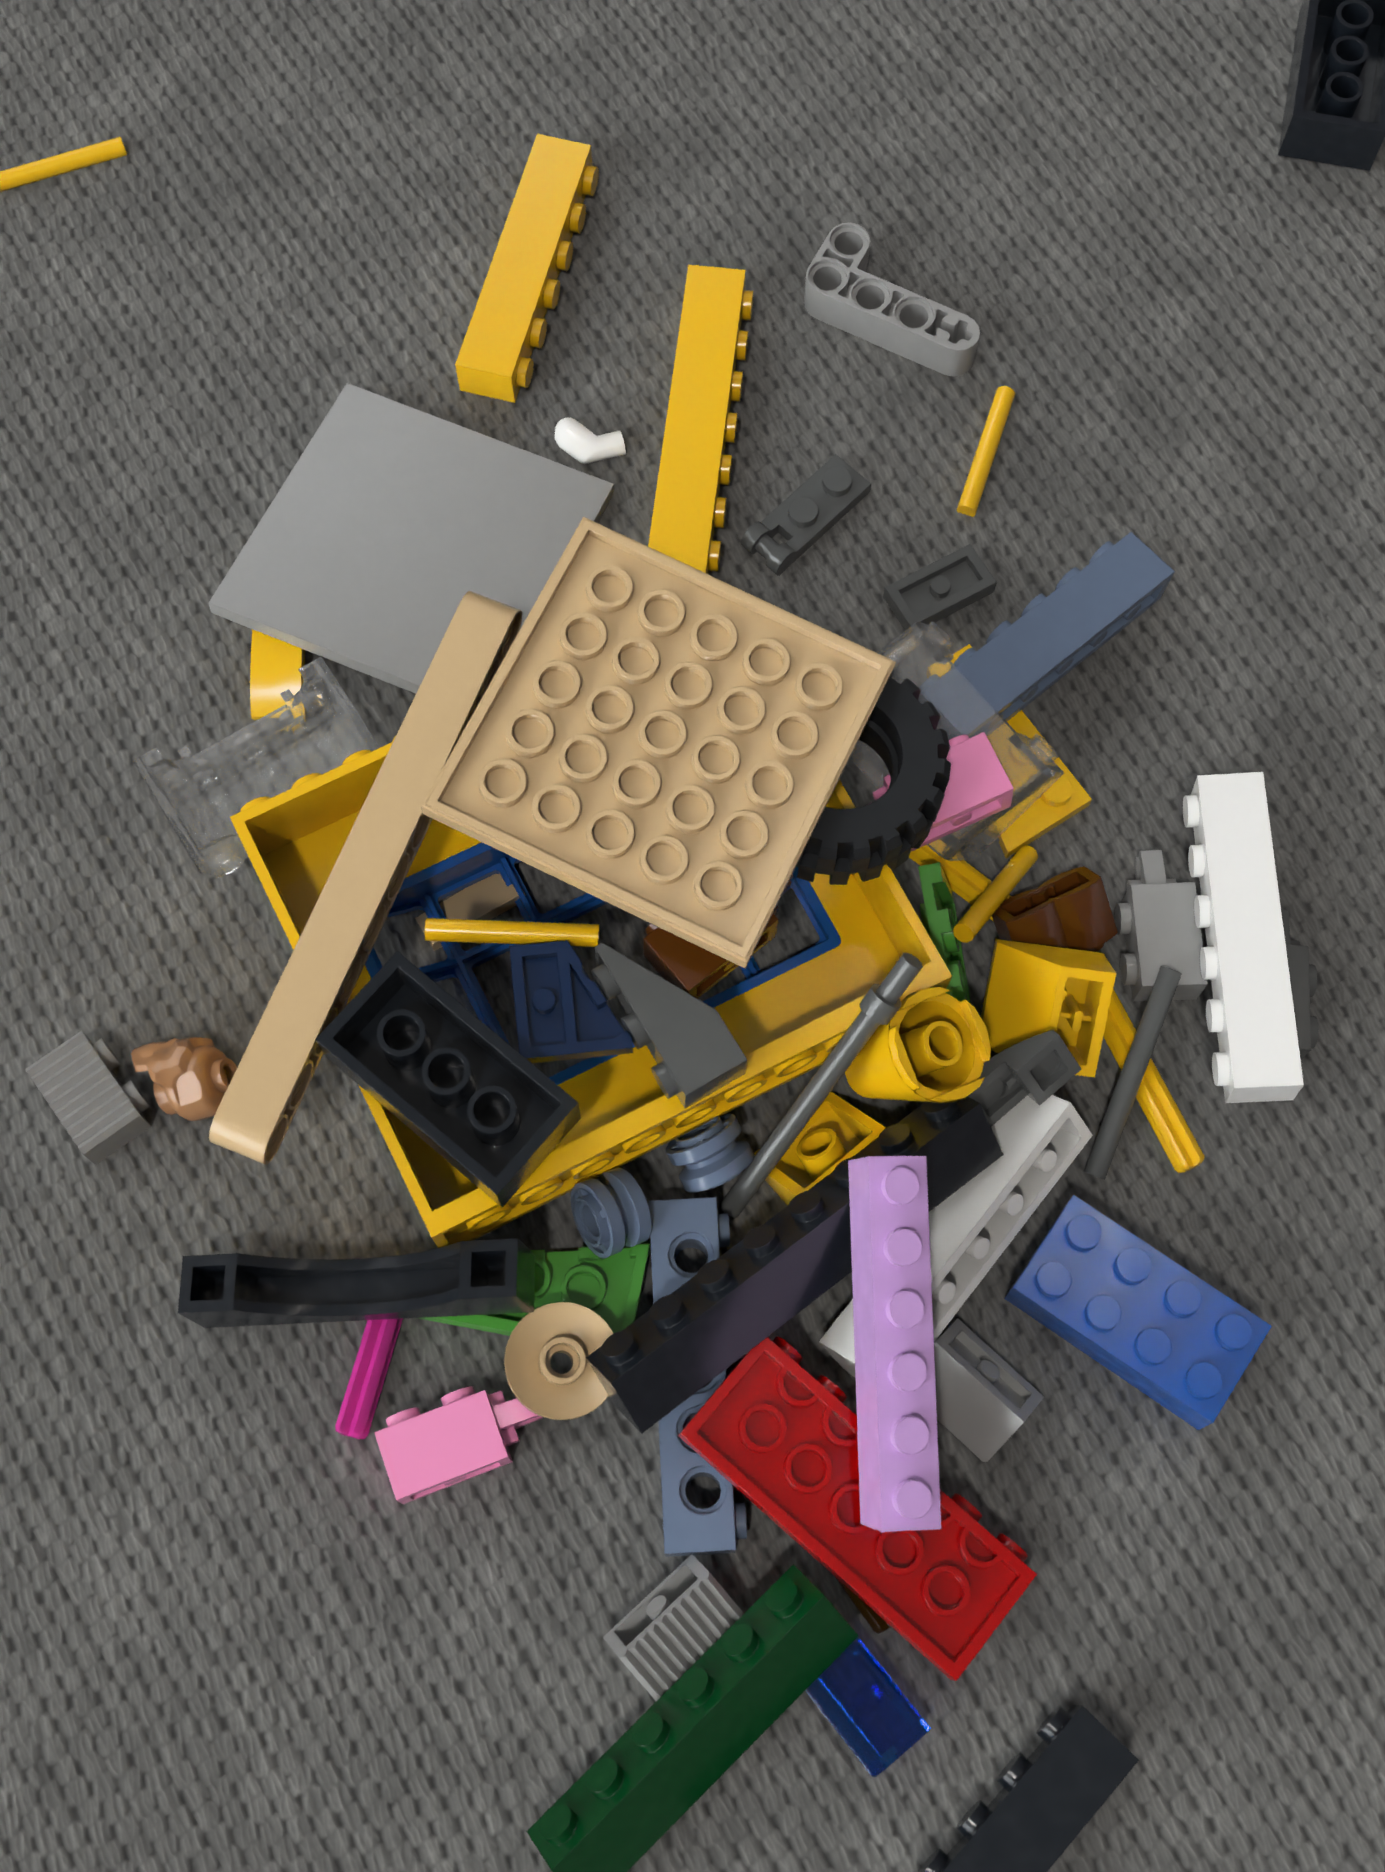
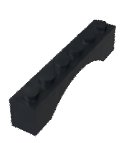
(439, 1282)

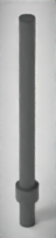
(877, 1008)

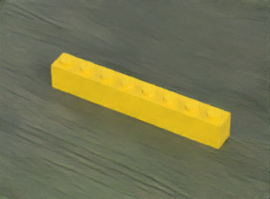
(700, 417)

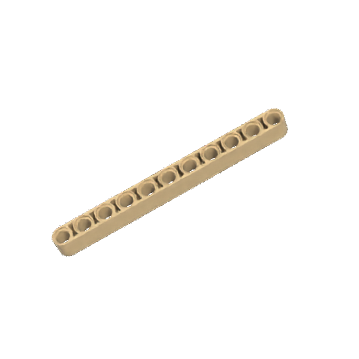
(361, 885)

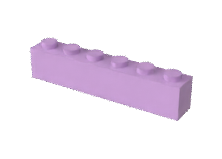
(894, 1344)

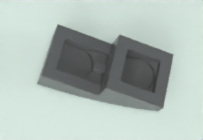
(1027, 1068)

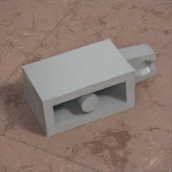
(1159, 930)

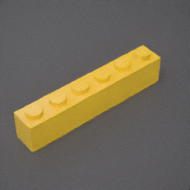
(526, 269)

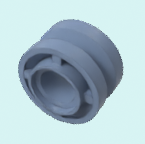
(710, 1154)
(611, 1212)

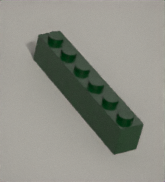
(694, 1731)

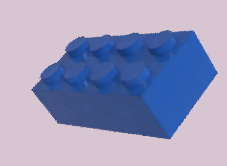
(1138, 1313)

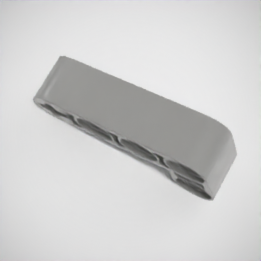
(882, 312)

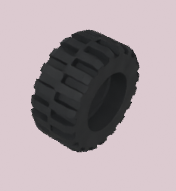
(901, 819)

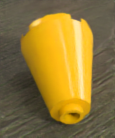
(925, 1052)

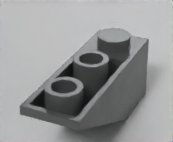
(681, 1032)

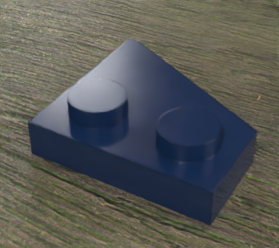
(560, 1007)

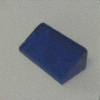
(867, 1708)

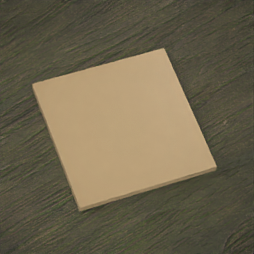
(660, 741)

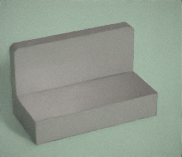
(979, 1392)

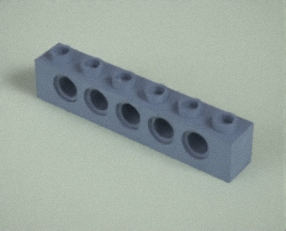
(686, 1528)

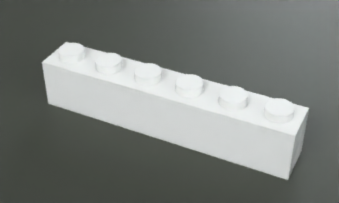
(1243, 938)
(988, 1211)

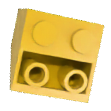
(1047, 990)

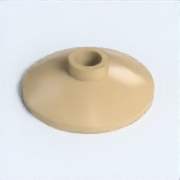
(533, 1342)

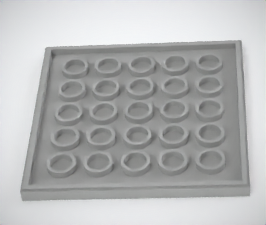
(391, 531)

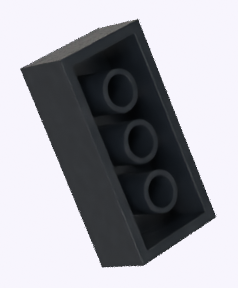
(1336, 84)
(449, 1078)

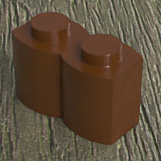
(1060, 913)

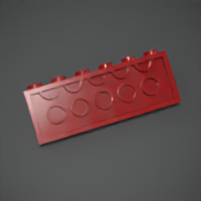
(796, 1458)

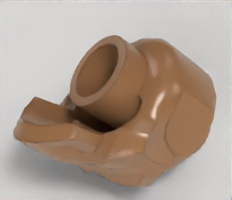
(186, 1075)

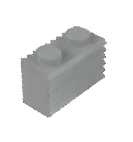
(89, 1096)
(673, 1626)

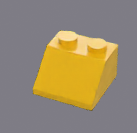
(829, 1137)

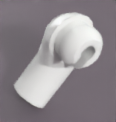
(585, 445)

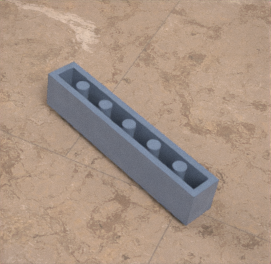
(1066, 625)

